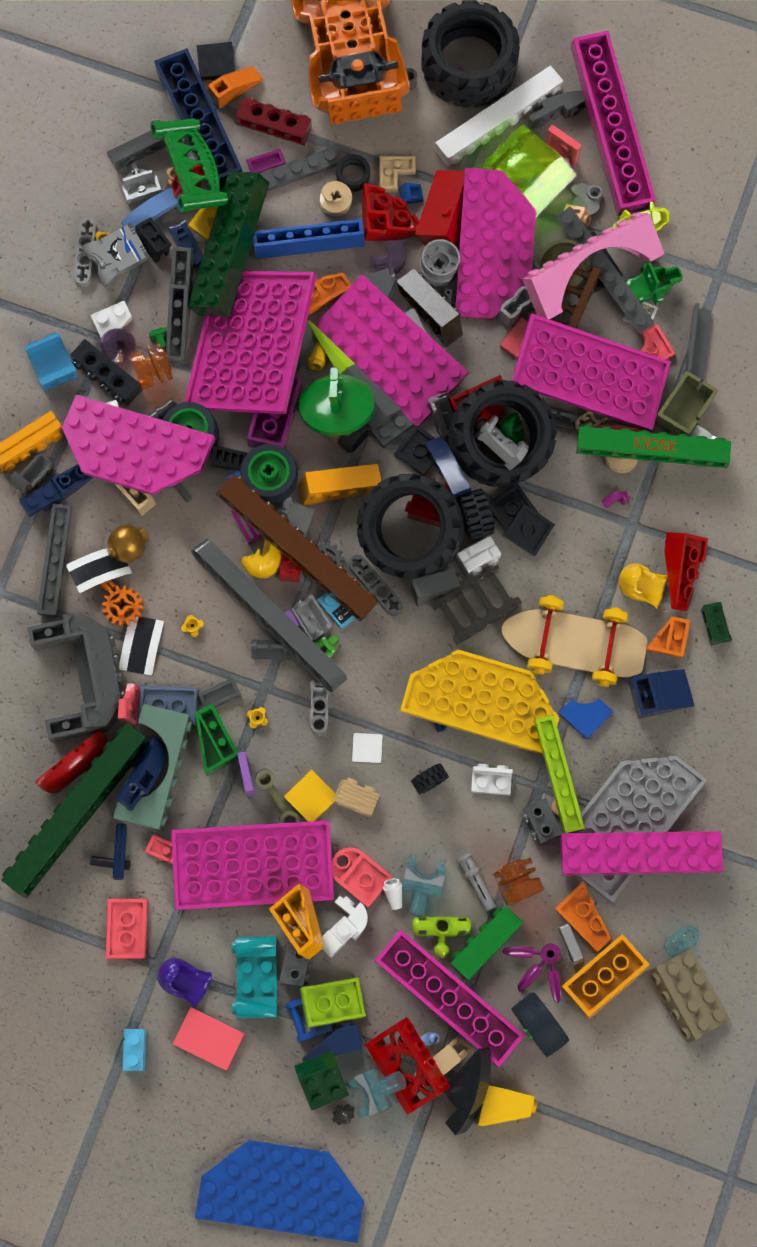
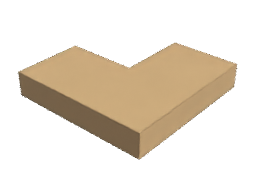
(393, 166)

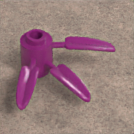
(535, 970)

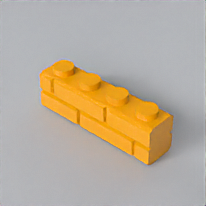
(29, 440)

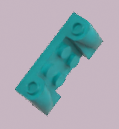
(256, 977)

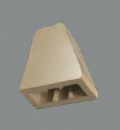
(451, 1055)

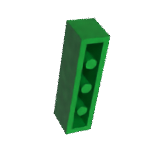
(486, 943)

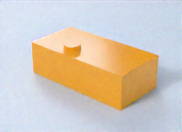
(605, 977)

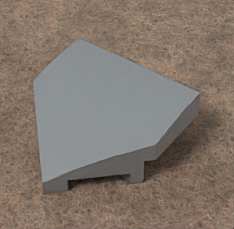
(140, 185)

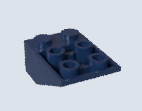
(660, 693)

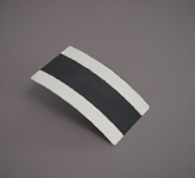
(96, 569)
(141, 645)

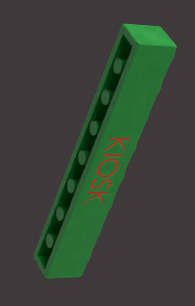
(653, 447)

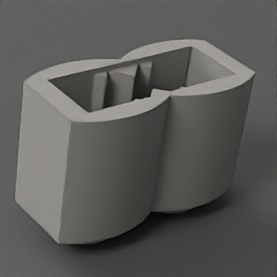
(515, 307)

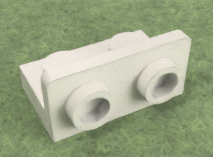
(491, 780)

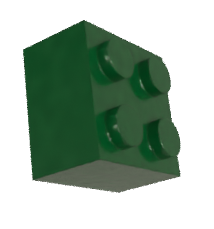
(321, 1080)

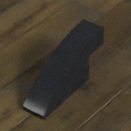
(469, 1090)

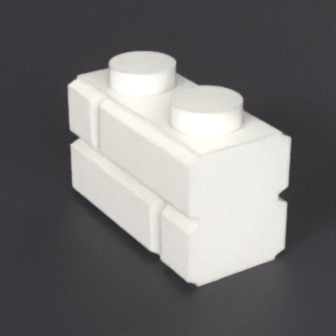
(478, 556)

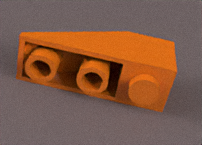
(233, 85)

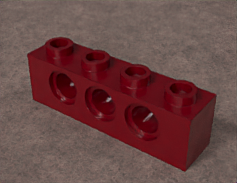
(279, 128)

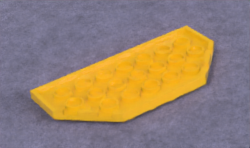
(479, 698)

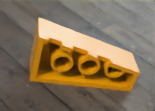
(337, 483)

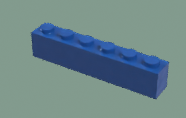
(308, 238)

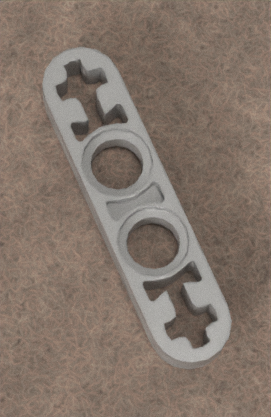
(82, 236)

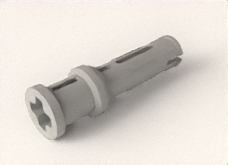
(488, 903)

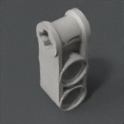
(319, 694)

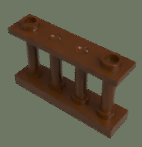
(583, 294)

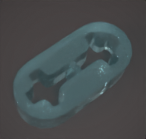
(678, 937)

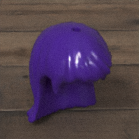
(183, 980)

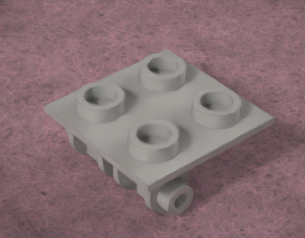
(298, 514)

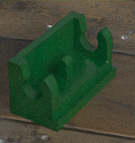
(715, 623)

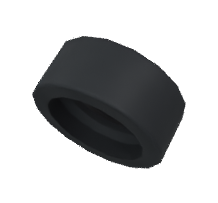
(353, 159)
(355, 439)

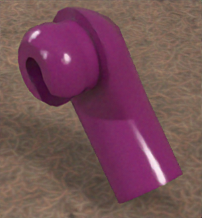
(621, 496)

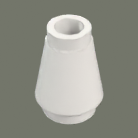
(393, 892)

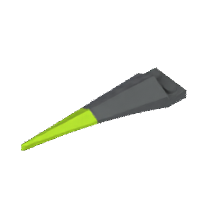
(387, 419)

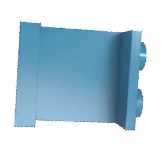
(51, 361)

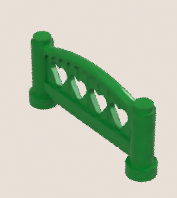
(192, 196)

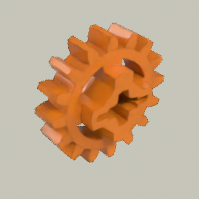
(130, 607)

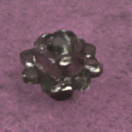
(343, 1114)

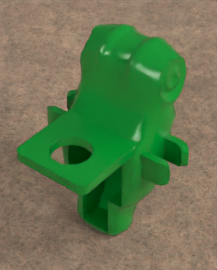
(654, 282)

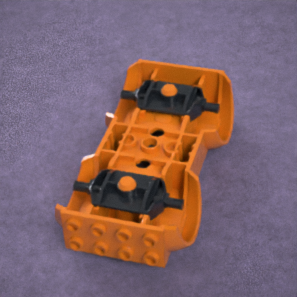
(357, 79)

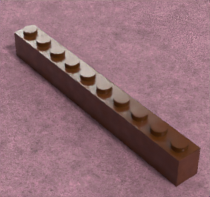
(296, 547)

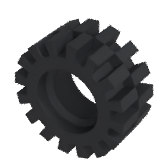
(429, 778)

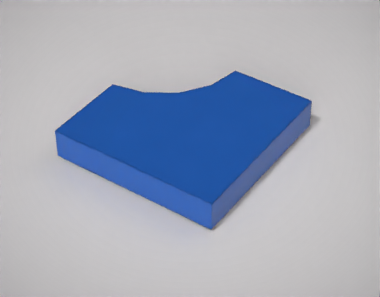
(585, 717)

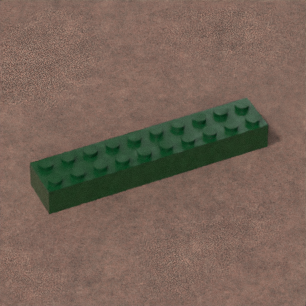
(75, 811)

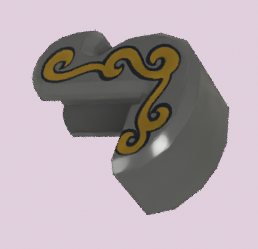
(32, 475)

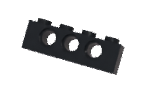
(85, 352)

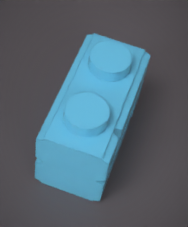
(134, 1050)

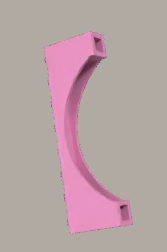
(549, 283)

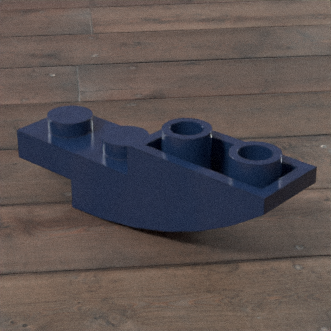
(54, 492)
(144, 775)

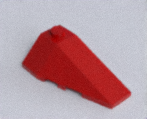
(683, 558)

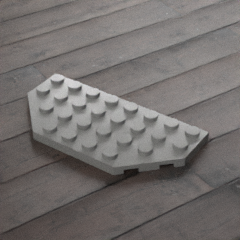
(639, 798)

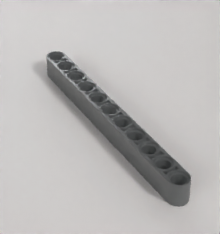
(269, 615)

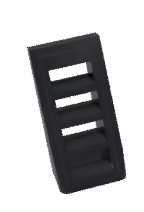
(227, 451)

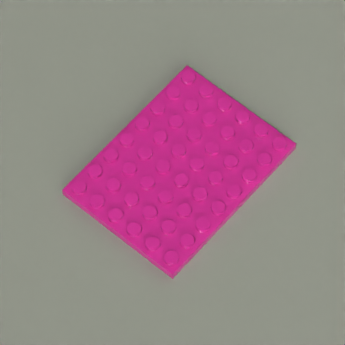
(253, 354)

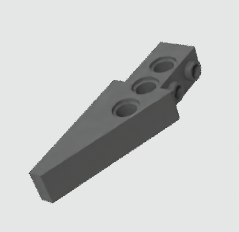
(179, 296)

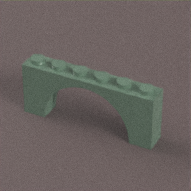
(172, 728)

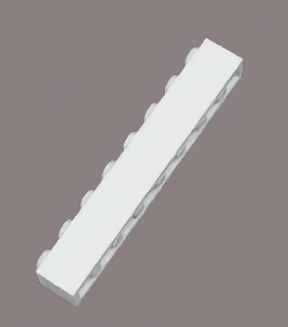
(498, 116)

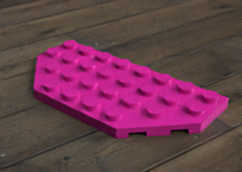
(493, 243)
(133, 446)

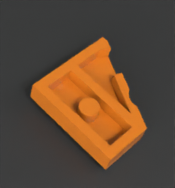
(671, 638)

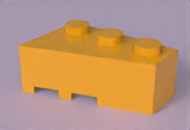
(299, 921)

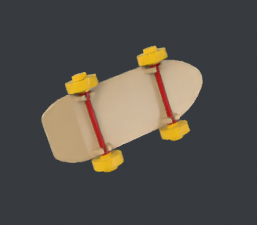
(577, 642)

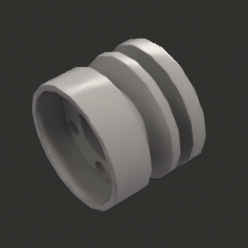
(444, 255)

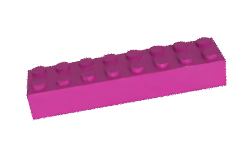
(641, 853)
(448, 997)

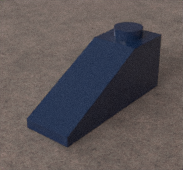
(340, 1042)

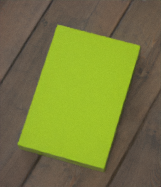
(332, 1002)

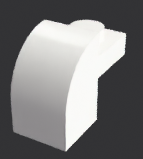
(357, 915)
(338, 936)

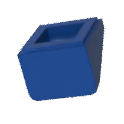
(411, 193)

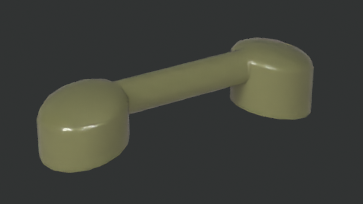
(265, 779)

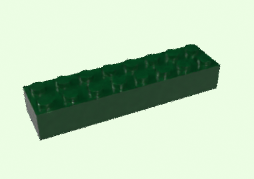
(228, 245)

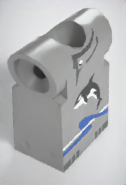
(116, 253)

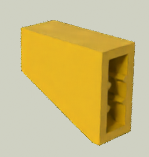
(505, 1105)

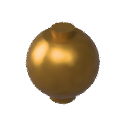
(127, 543)

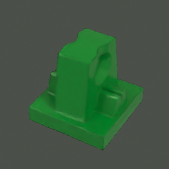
(159, 335)

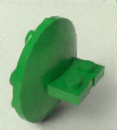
(336, 404)

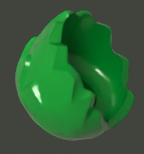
(512, 427)

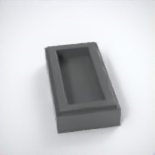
(220, 694)

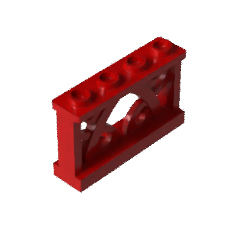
(414, 1047)

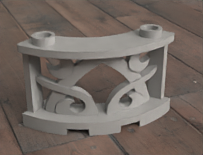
(509, 452)

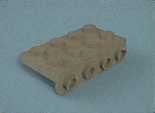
(689, 996)

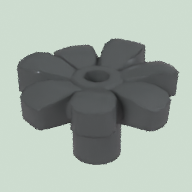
(449, 293)

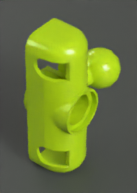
(429, 925)

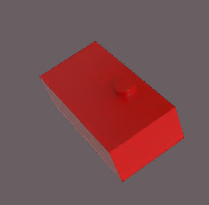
(442, 208)

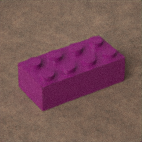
(275, 428)

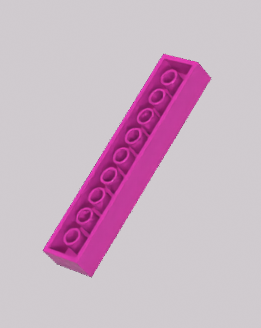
(612, 122)

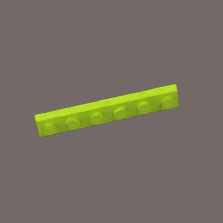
(559, 774)

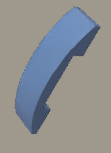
(152, 208)

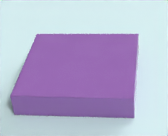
(246, 774)

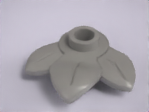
(584, 197)

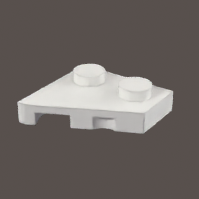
(112, 317)

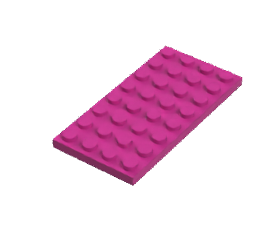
(391, 349)
(591, 372)
(251, 864)

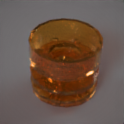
(150, 366)
(518, 881)

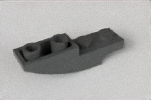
(551, 108)

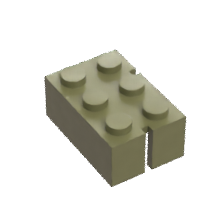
(686, 405)

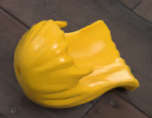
(262, 565)
(641, 584)

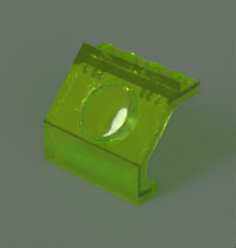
(532, 167)

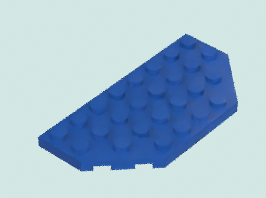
(282, 1192)

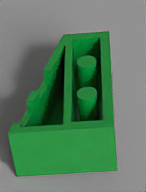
(215, 741)

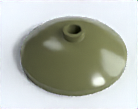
(563, 246)

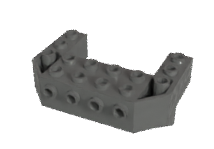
(96, 673)

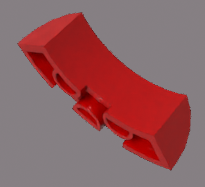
(72, 764)

